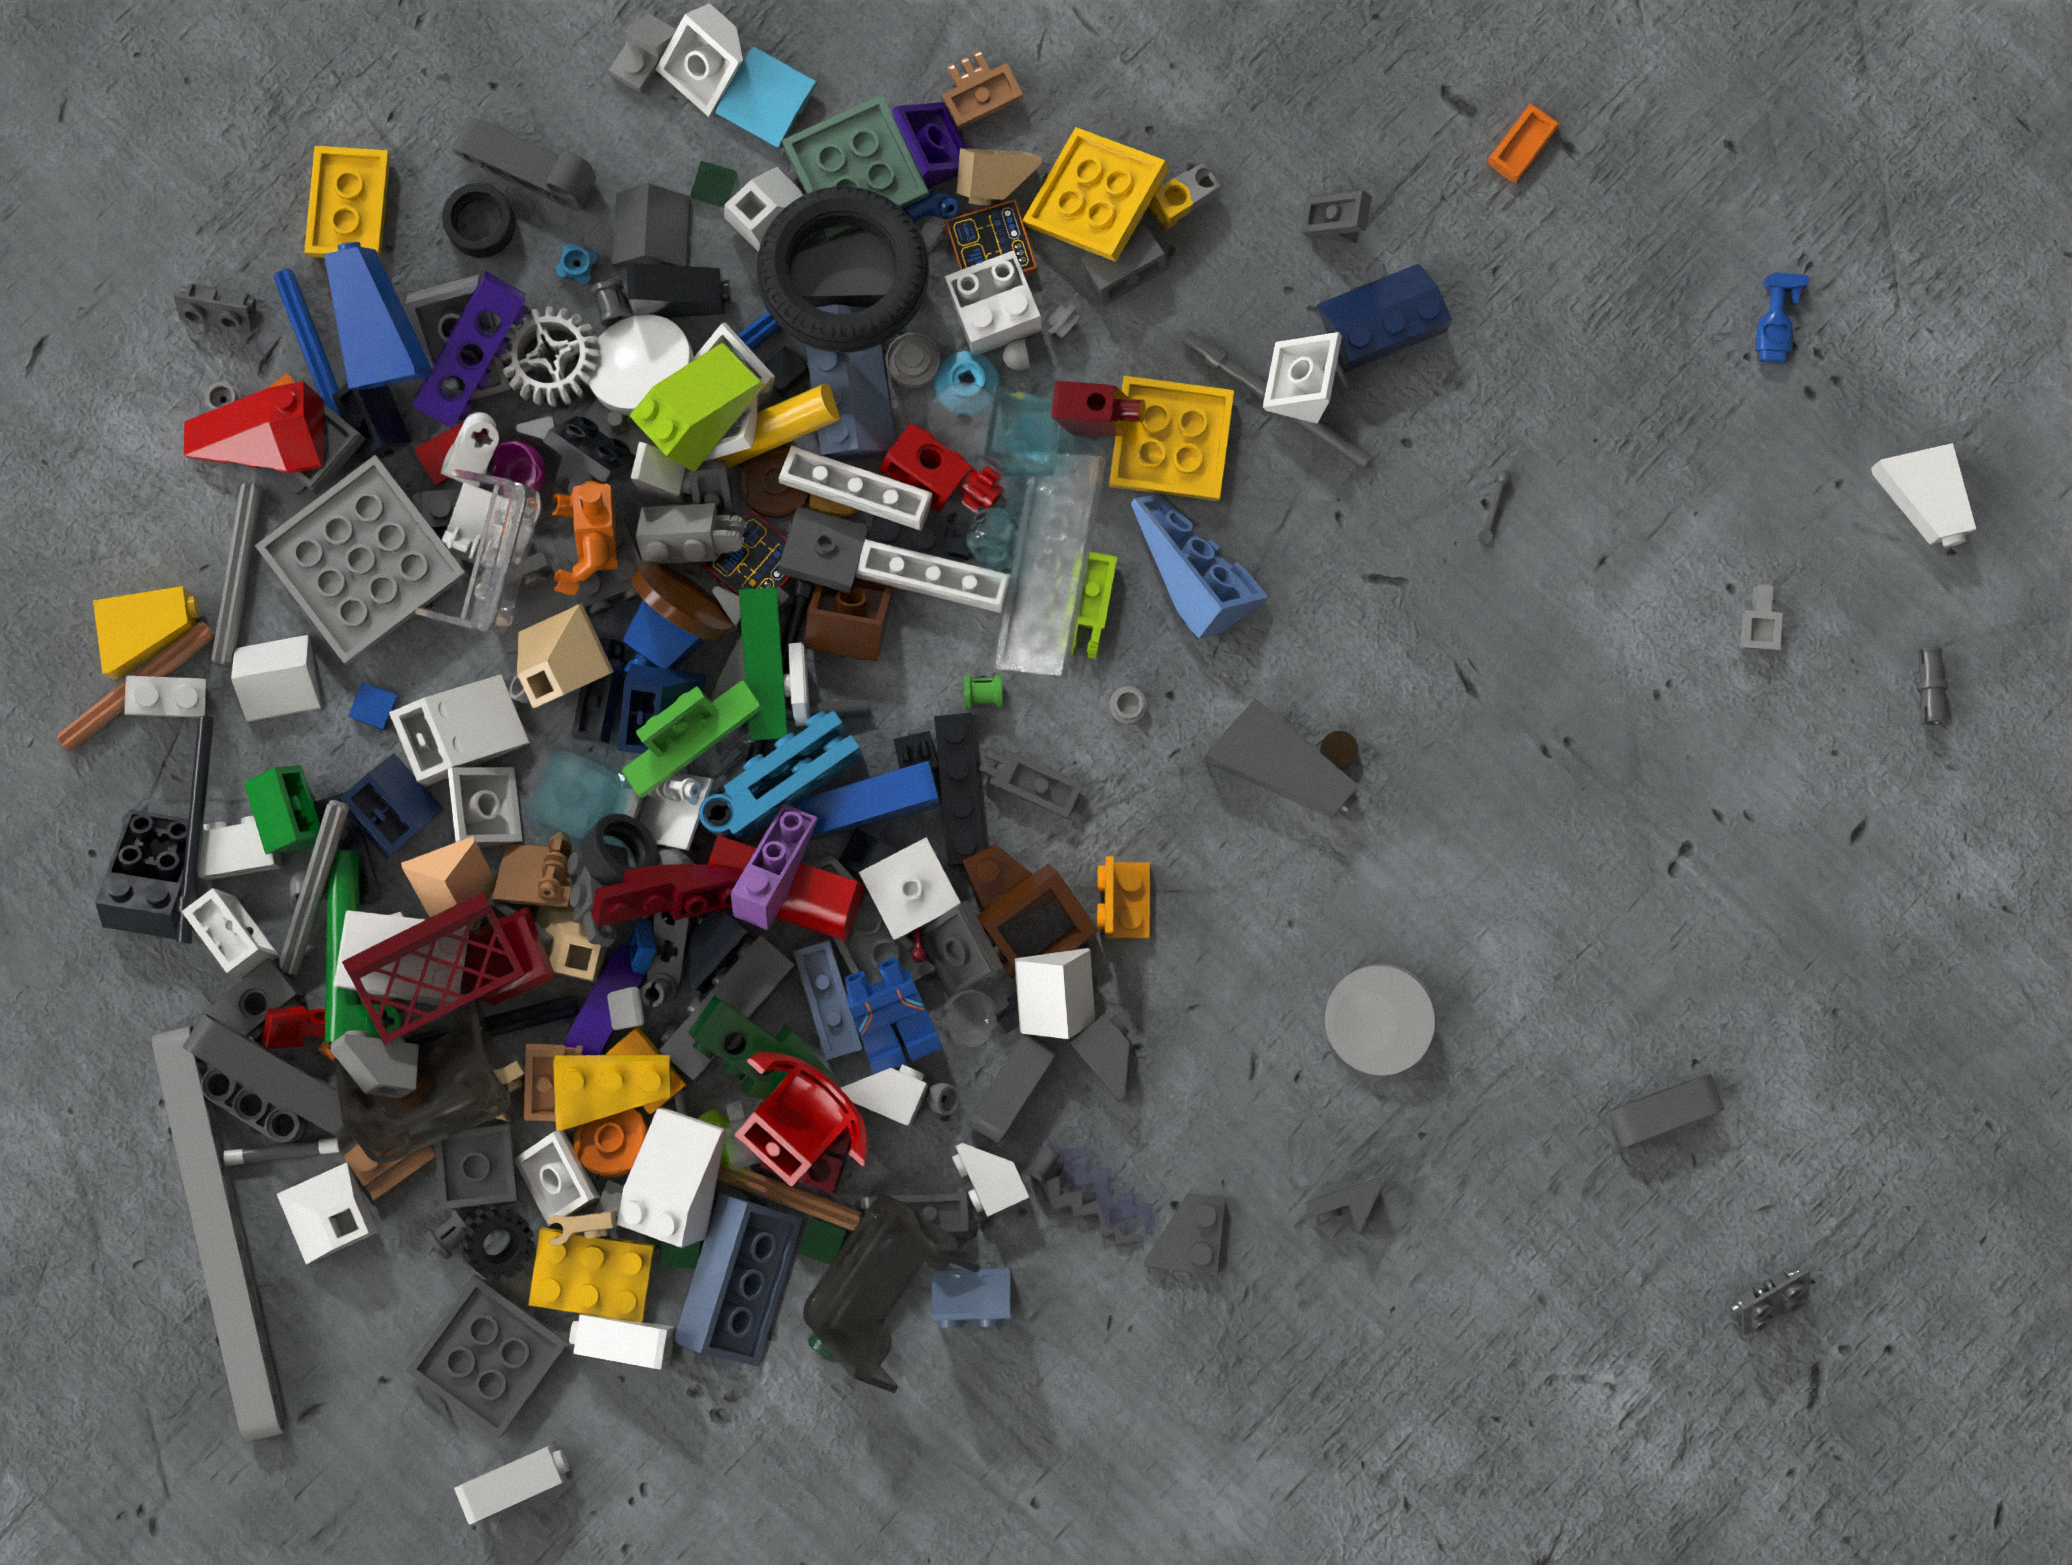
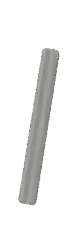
(237, 574)
(313, 886)

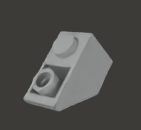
(378, 1067)

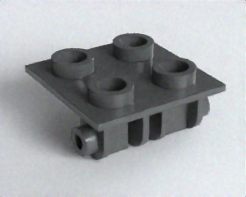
(1789, 1294)

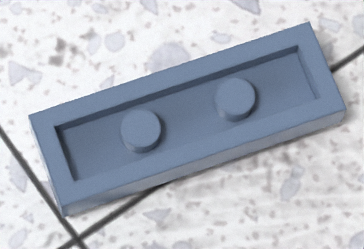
(828, 1000)

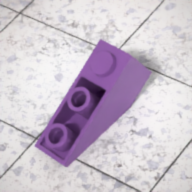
(772, 868)

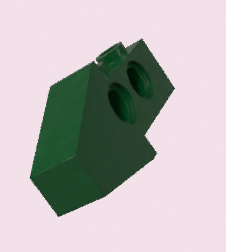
(721, 1019)

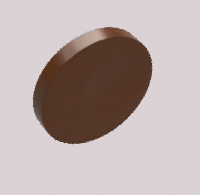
(681, 601)

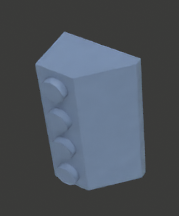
(860, 397)
(738, 1280)

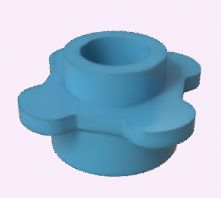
(574, 253)

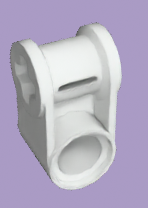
(470, 452)

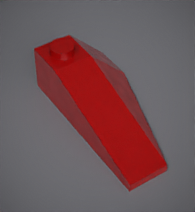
(266, 429)

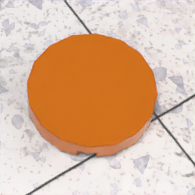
(611, 1143)

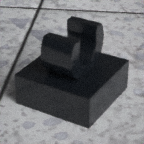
(915, 750)

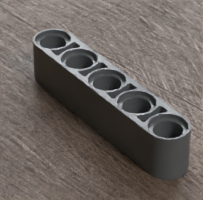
(267, 1073)

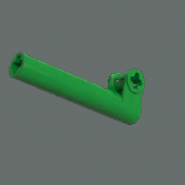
(343, 1005)

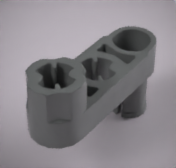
(665, 973)

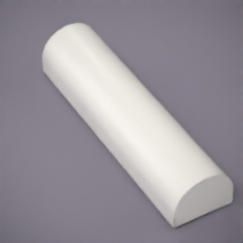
(856, 488)
(933, 576)

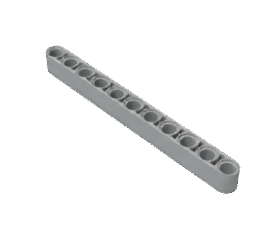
(219, 1239)

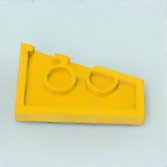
(606, 1085)

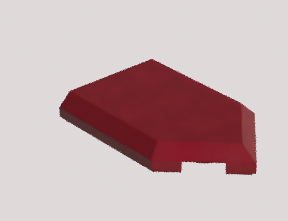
(528, 949)

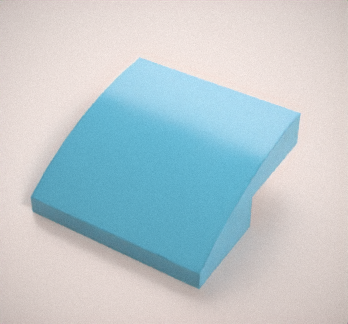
(766, 97)

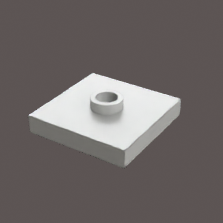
(909, 888)

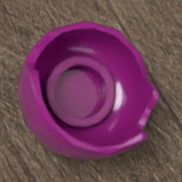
(519, 463)

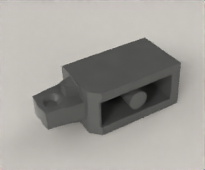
(583, 893)

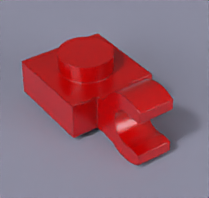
(290, 1026)

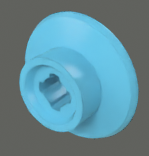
(963, 363)

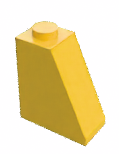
(141, 626)

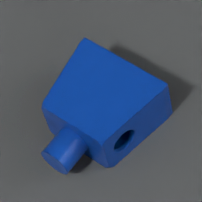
(658, 641)

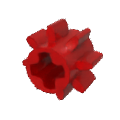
(981, 488)

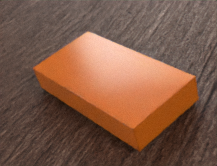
(1523, 143)

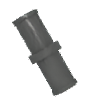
(1932, 686)

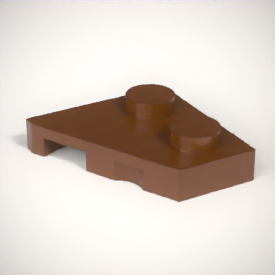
(996, 874)

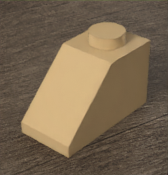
(993, 173)

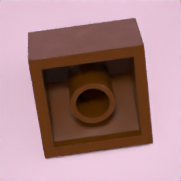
(849, 622)

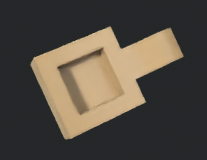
(592, 1224)

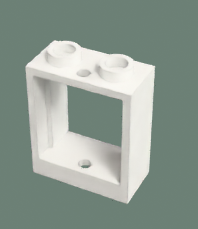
(223, 928)

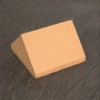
(450, 875)

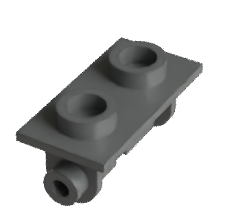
(200, 305)

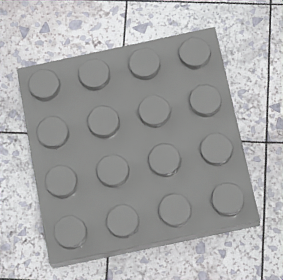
(360, 560)

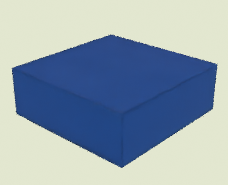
(373, 706)
(641, 947)

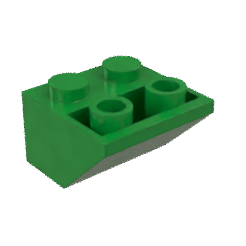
(283, 810)

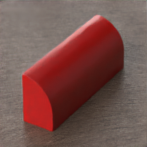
(815, 898)

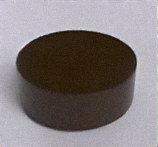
(1339, 748)

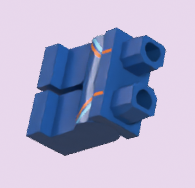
(887, 1003)

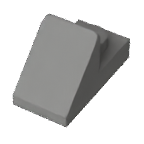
(642, 51)

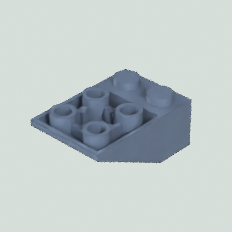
(971, 1295)

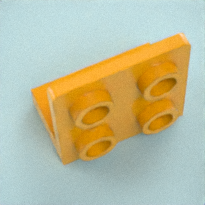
(1126, 899)

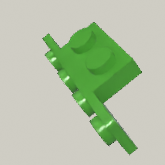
(687, 732)

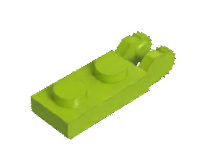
(1095, 598)

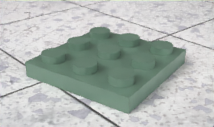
(857, 151)

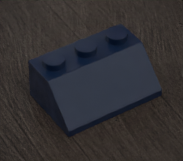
(1385, 316)

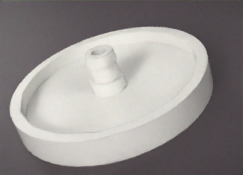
(635, 358)

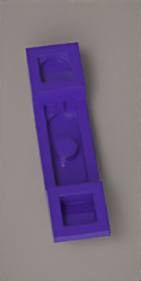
(593, 1024)

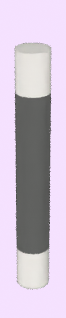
(282, 1151)

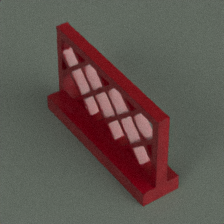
(417, 937)

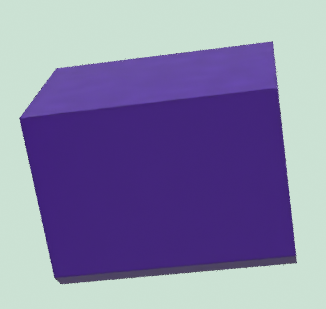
(931, 140)

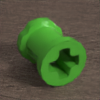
(983, 691)

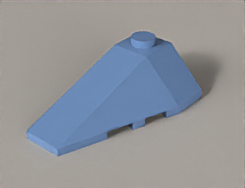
(1200, 582)

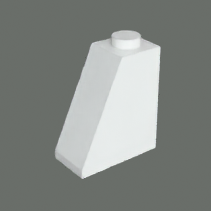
(1929, 493)
(623, 1340)
(512, 1483)

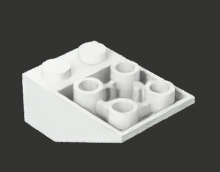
(459, 728)

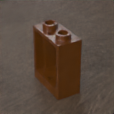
(1021, 896)

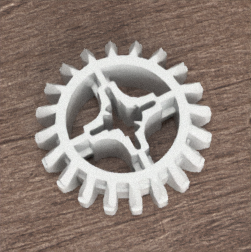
(537, 359)

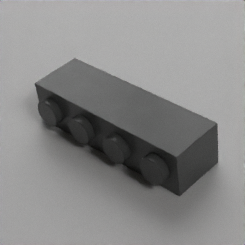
(744, 987)

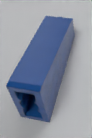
(371, 322)
(872, 800)

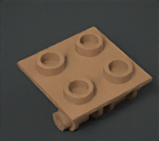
(535, 873)

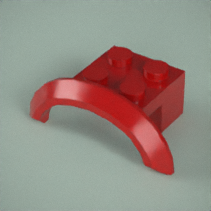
(800, 1118)

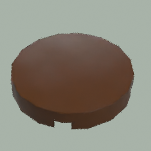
(762, 488)

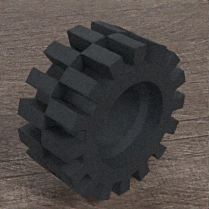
(481, 1227)

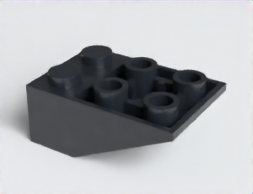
(145, 876)

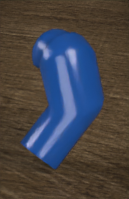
(935, 204)

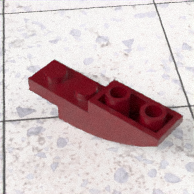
(675, 888)

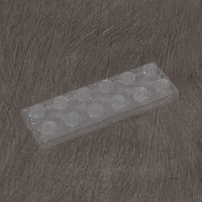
(1050, 568)

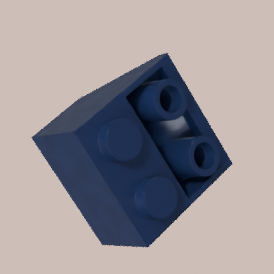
(648, 694)
(390, 805)

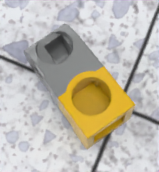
(1183, 195)

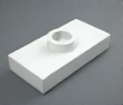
(797, 684)

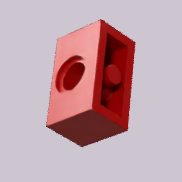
(918, 446)

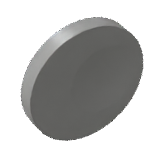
(1380, 1019)

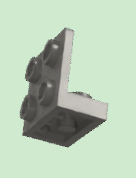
(534, 601)

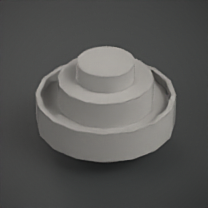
(913, 360)

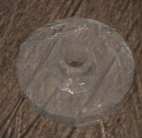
(944, 421)

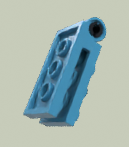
(792, 753)

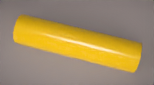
(788, 422)

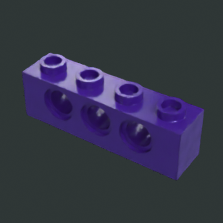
(489, 296)

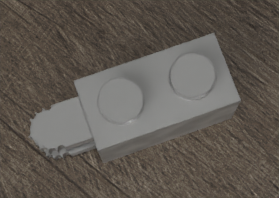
(687, 533)

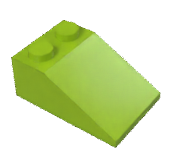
(697, 405)

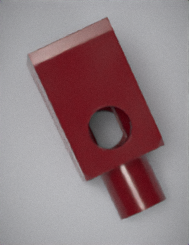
(1094, 409)

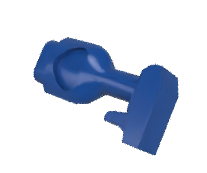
(1775, 328)

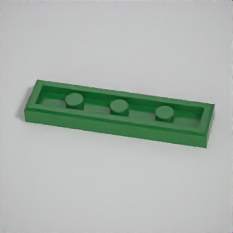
(763, 661)

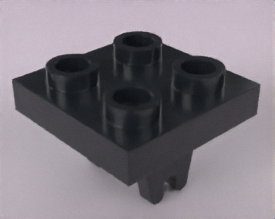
(587, 452)

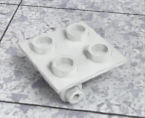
(467, 522)
(673, 809)

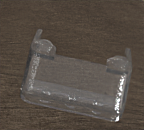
(499, 555)

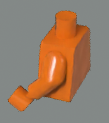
(594, 532)

